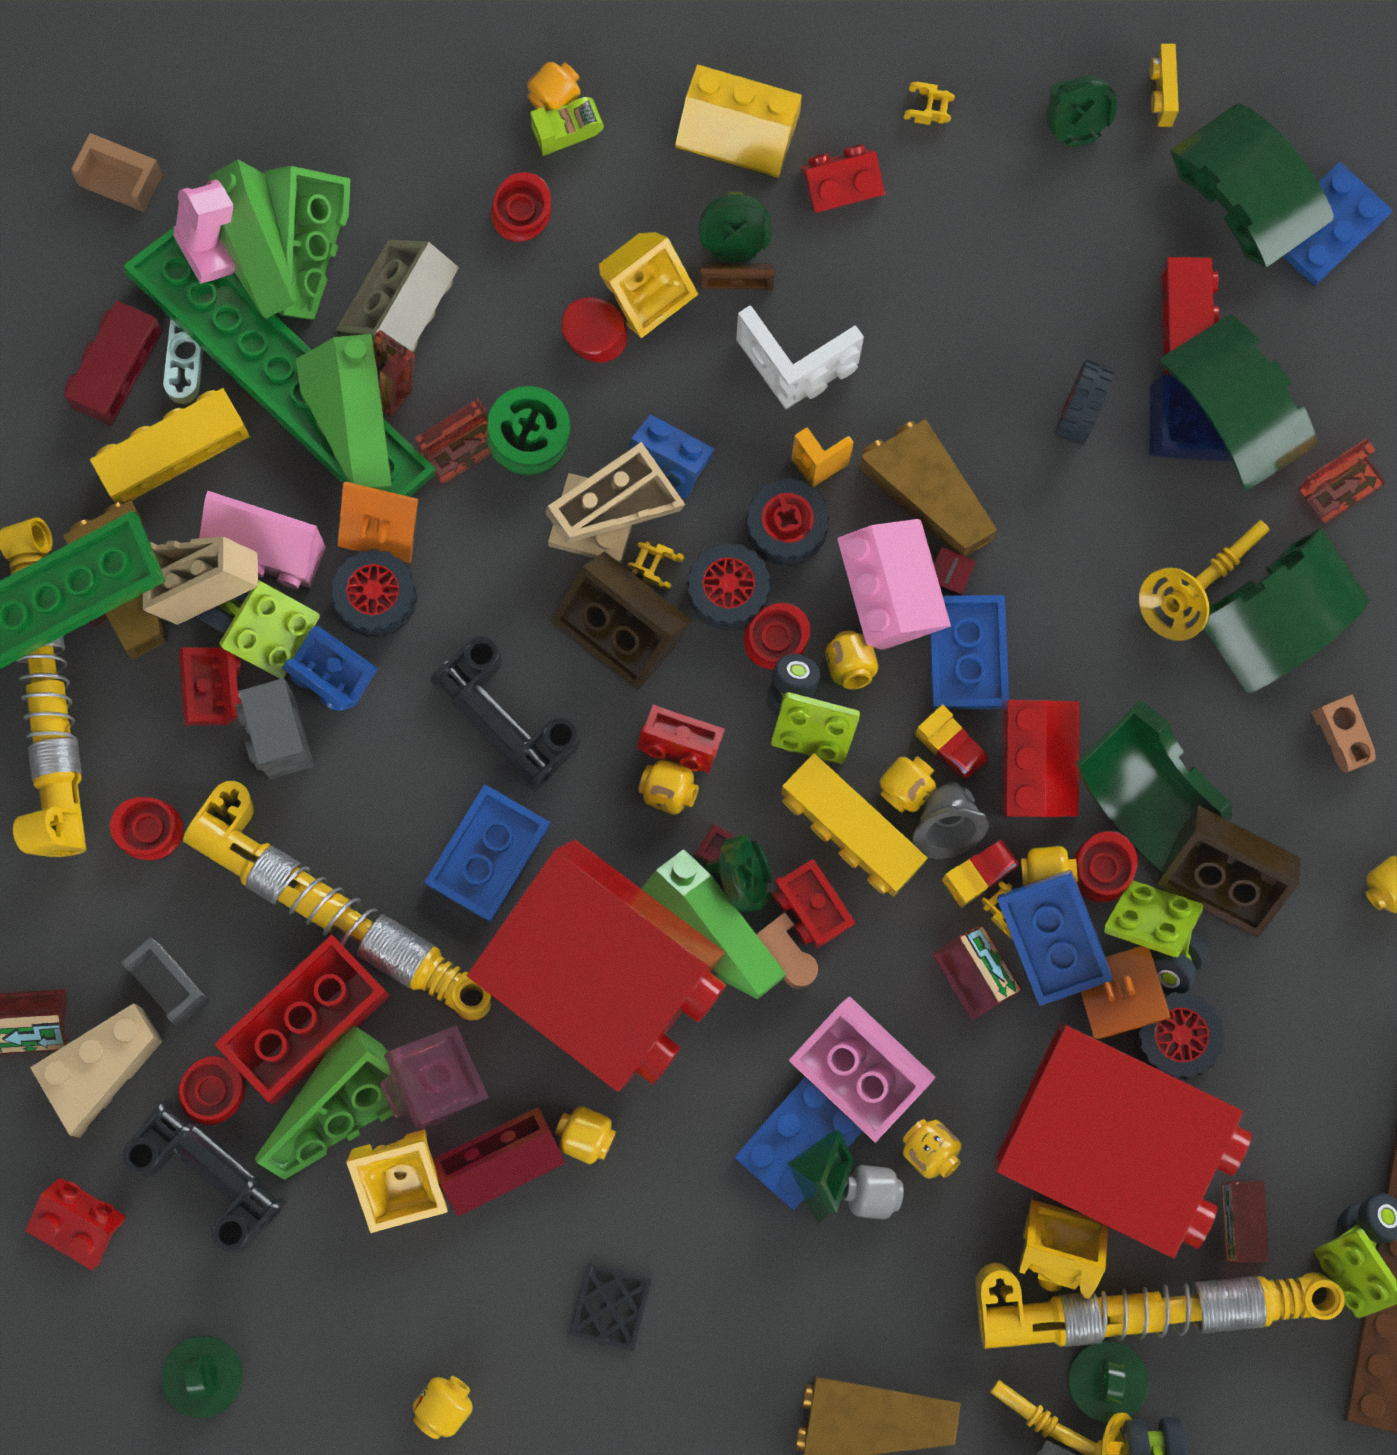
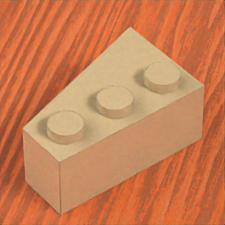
(615, 497)
(200, 577)
(95, 1066)

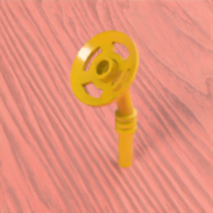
(1186, 596)
(1112, 1440)

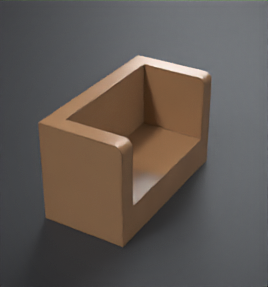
(117, 172)

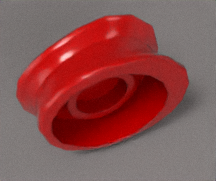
(521, 207)
(594, 329)
(776, 633)
(146, 828)
(1105, 866)
(211, 1090)

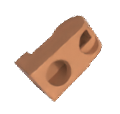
(1346, 733)
(799, 966)

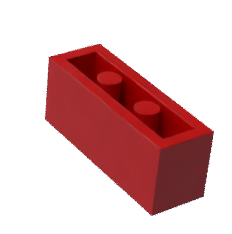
(1187, 300)

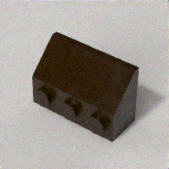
(620, 619)
(1230, 871)

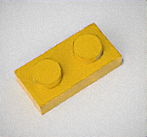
(1165, 98)

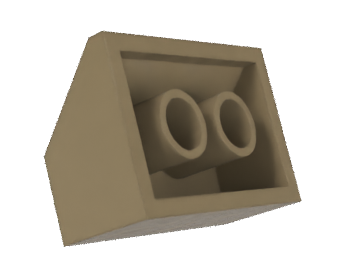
(400, 292)

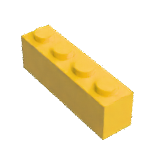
(170, 446)
(852, 825)

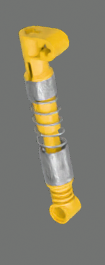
(53, 755)
(381, 942)
(1210, 1307)

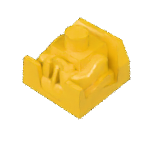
(647, 281)
(397, 1182)
(1064, 1248)

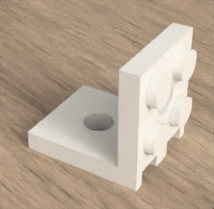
(808, 375)

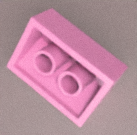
(283, 544)
(893, 583)
(862, 1069)

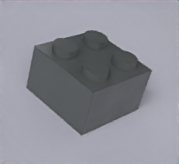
(275, 728)

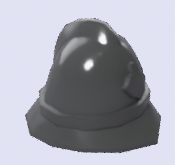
(949, 823)

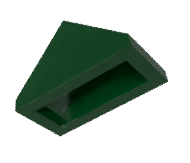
(823, 1174)

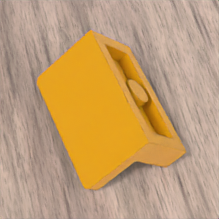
(816, 463)

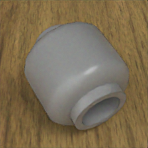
(873, 1192)

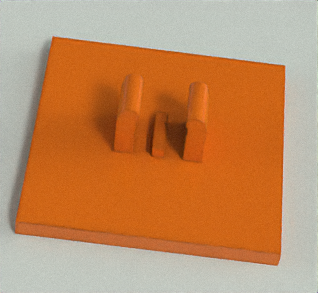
(377, 521)
(1128, 1000)

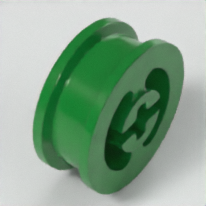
(505, 419)

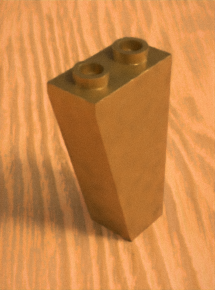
(929, 487)
(134, 626)
(872, 1420)

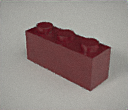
(112, 362)
(498, 1161)

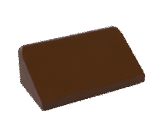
(737, 276)

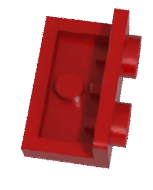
(843, 178)
(209, 685)
(680, 739)
(813, 904)
(74, 1222)

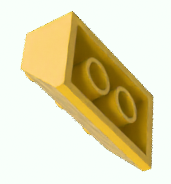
(738, 121)

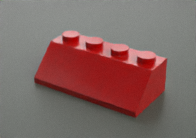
(301, 1020)

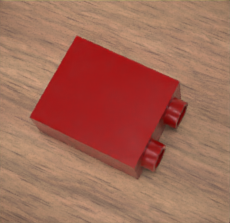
(600, 967)
(1122, 1142)

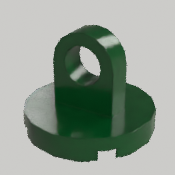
(1080, 110)
(735, 227)
(743, 873)
(202, 1377)
(1107, 1380)

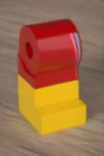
(951, 743)
(980, 873)

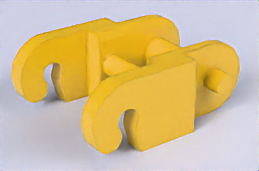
(929, 115)
(659, 553)
(998, 916)

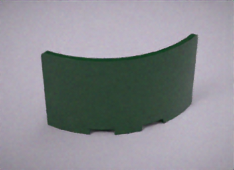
(1257, 180)
(1243, 399)
(1288, 614)
(1145, 785)

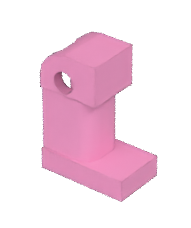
(198, 230)

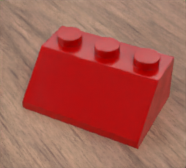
(1040, 758)

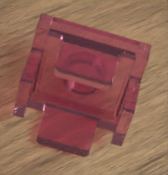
(432, 1079)

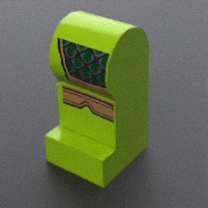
(566, 125)

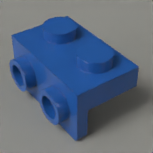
(675, 452)
(330, 670)

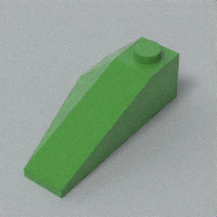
(309, 215)
(255, 239)
(344, 396)
(701, 903)
(331, 1106)

